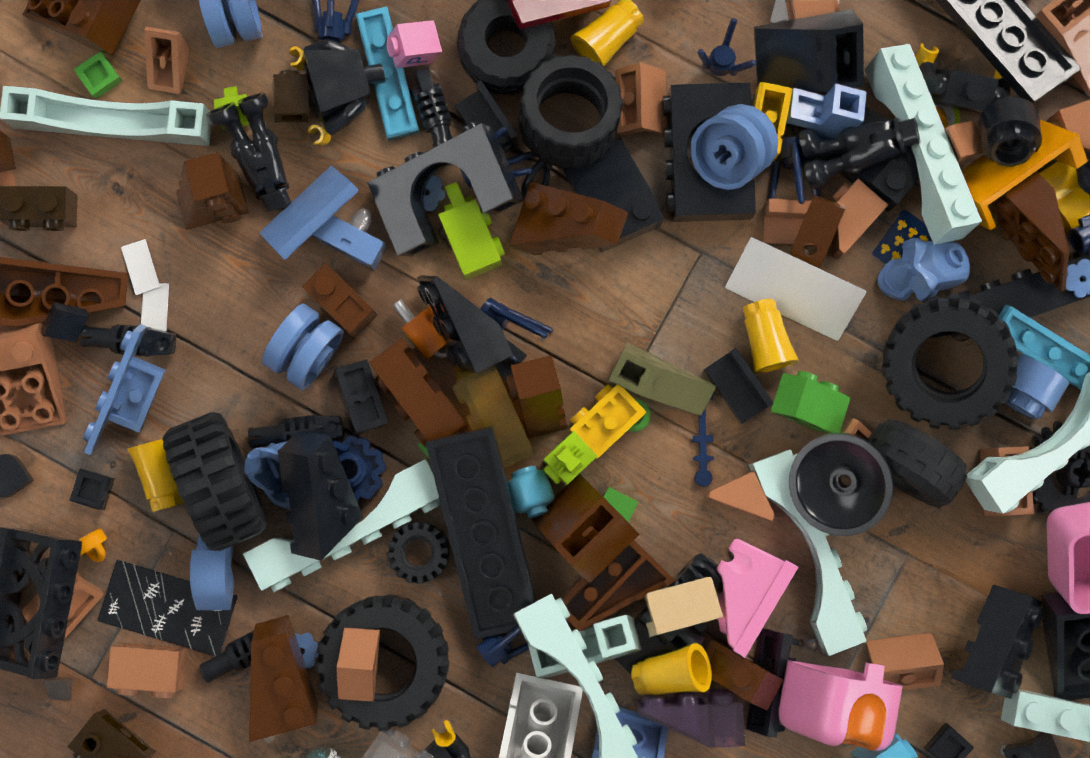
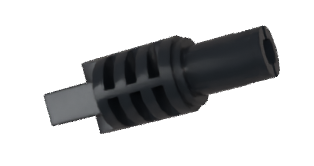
(431, 105)
(152, 343)
(290, 426)
(236, 656)

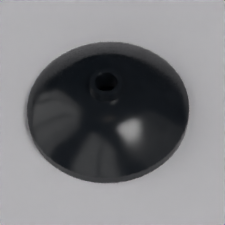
(823, 497)

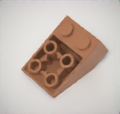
(1070, 26)
(28, 380)

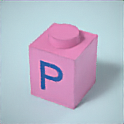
(413, 44)

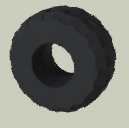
(500, 73)
(920, 463)

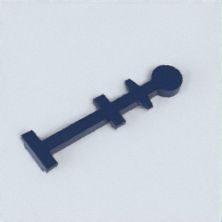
(703, 476)

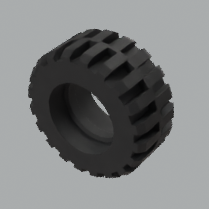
(940, 406)
(213, 481)
(430, 661)

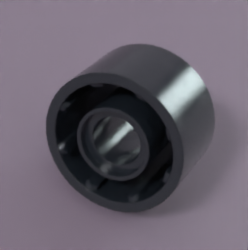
(1010, 131)

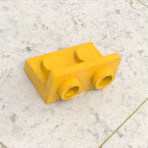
(607, 419)

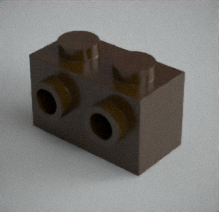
(38, 207)
(108, 738)

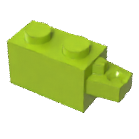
(469, 235)
(568, 459)

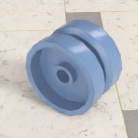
(223, 14)
(734, 146)
(302, 346)

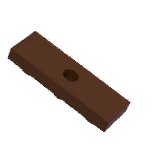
(817, 228)

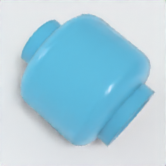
(530, 491)

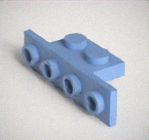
(130, 393)

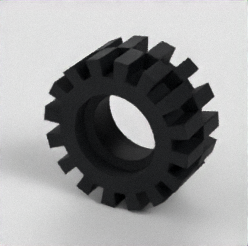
(401, 564)

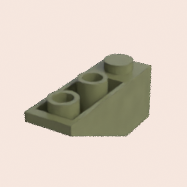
(660, 380)

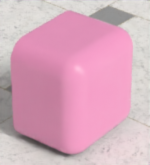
(1070, 554)

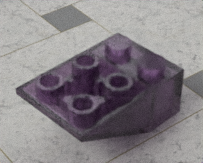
(708, 719)

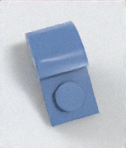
(829, 113)
(211, 577)

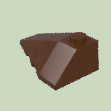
(33, 287)

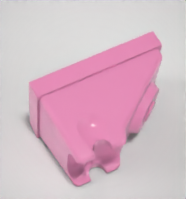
(750, 592)

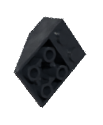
(811, 52)
(471, 334)

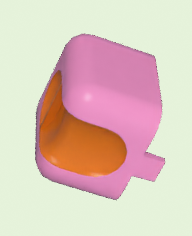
(840, 704)

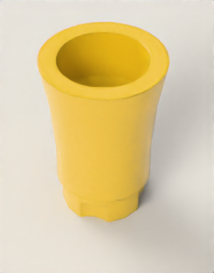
(608, 32)
(768, 337)
(155, 475)
(673, 672)

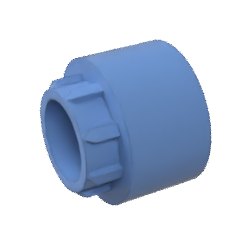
(1036, 388)

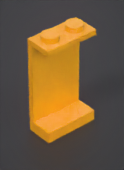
(990, 180)

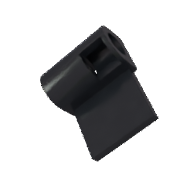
(660, 643)

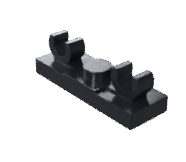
(772, 656)

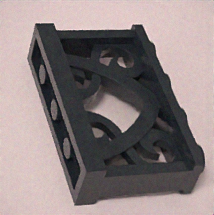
(55, 584)

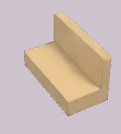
(682, 606)

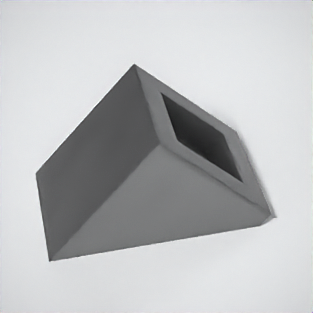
(59, 688)

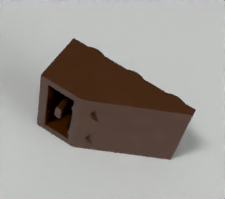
(89, 22)
(1033, 223)
(585, 528)

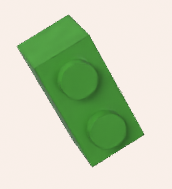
(811, 402)

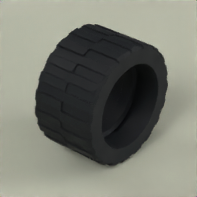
(578, 77)

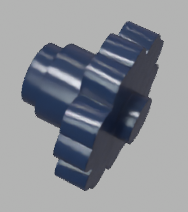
(361, 466)

